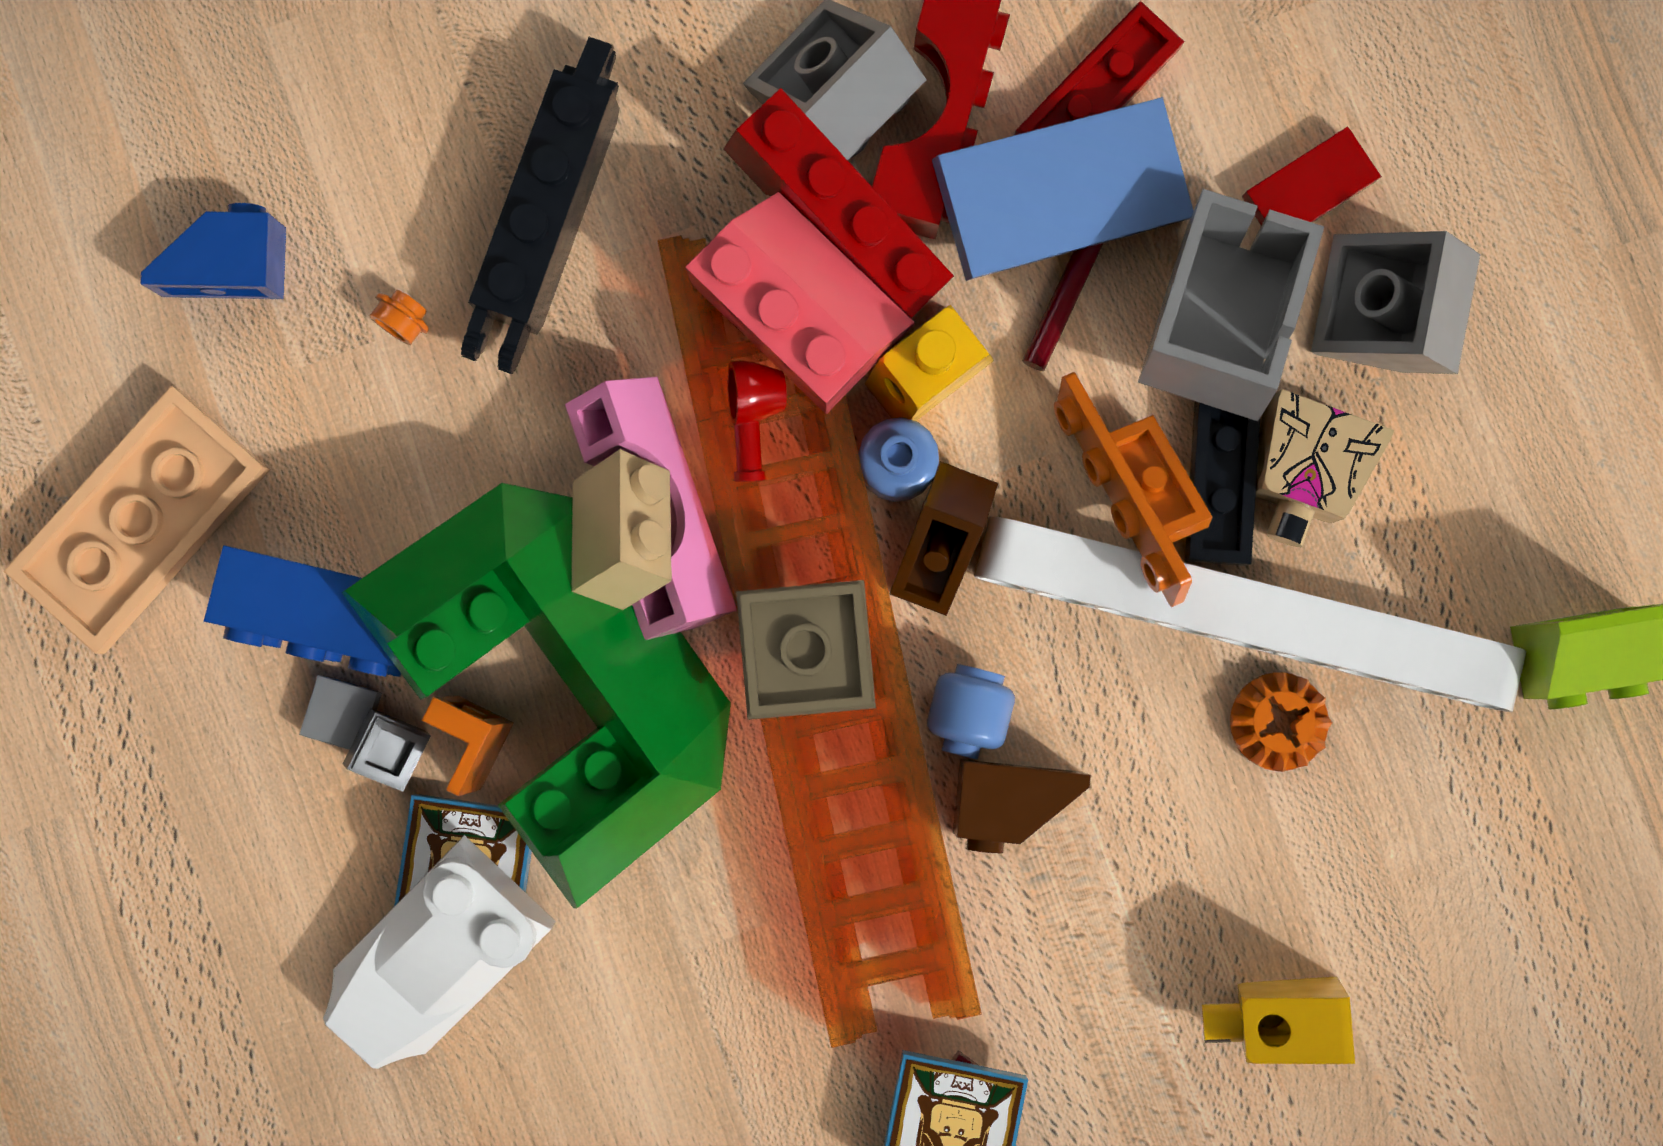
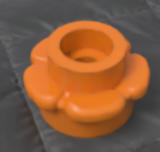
(400, 316)

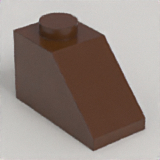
(944, 538)
(1009, 801)

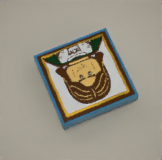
(440, 823)
(954, 1104)

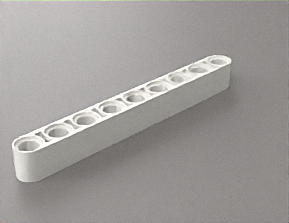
(1254, 615)

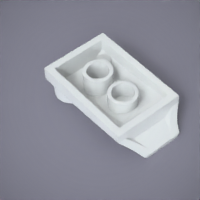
(432, 957)

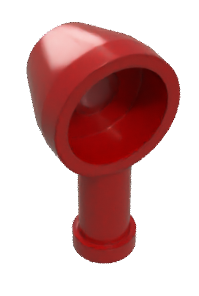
(753, 395)

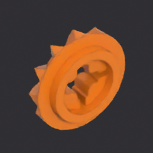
(1253, 712)

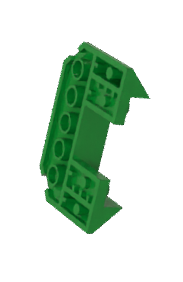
(652, 699)

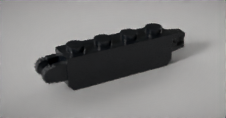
(545, 205)

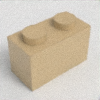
(621, 530)

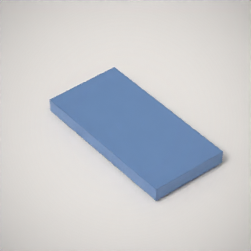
(1062, 188)

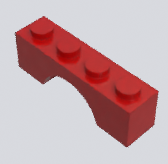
(955, 42)
(793, 157)

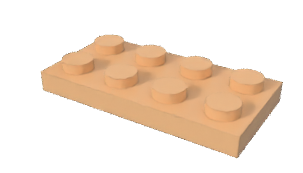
(136, 520)

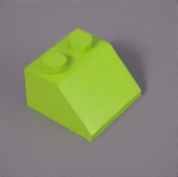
(1591, 653)

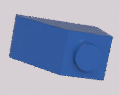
(223, 257)

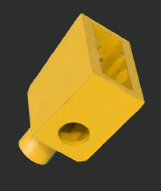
(928, 366)
(1312, 1026)

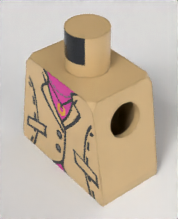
(1313, 463)

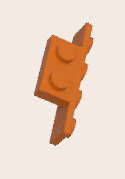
(1145, 483)

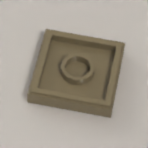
(805, 649)

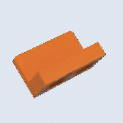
(476, 726)

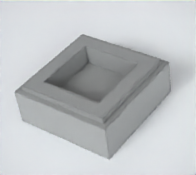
(337, 711)

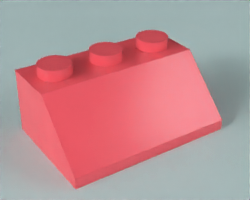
(798, 299)

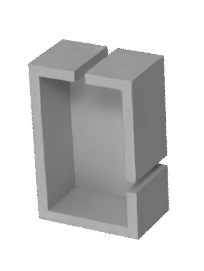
(1231, 306)

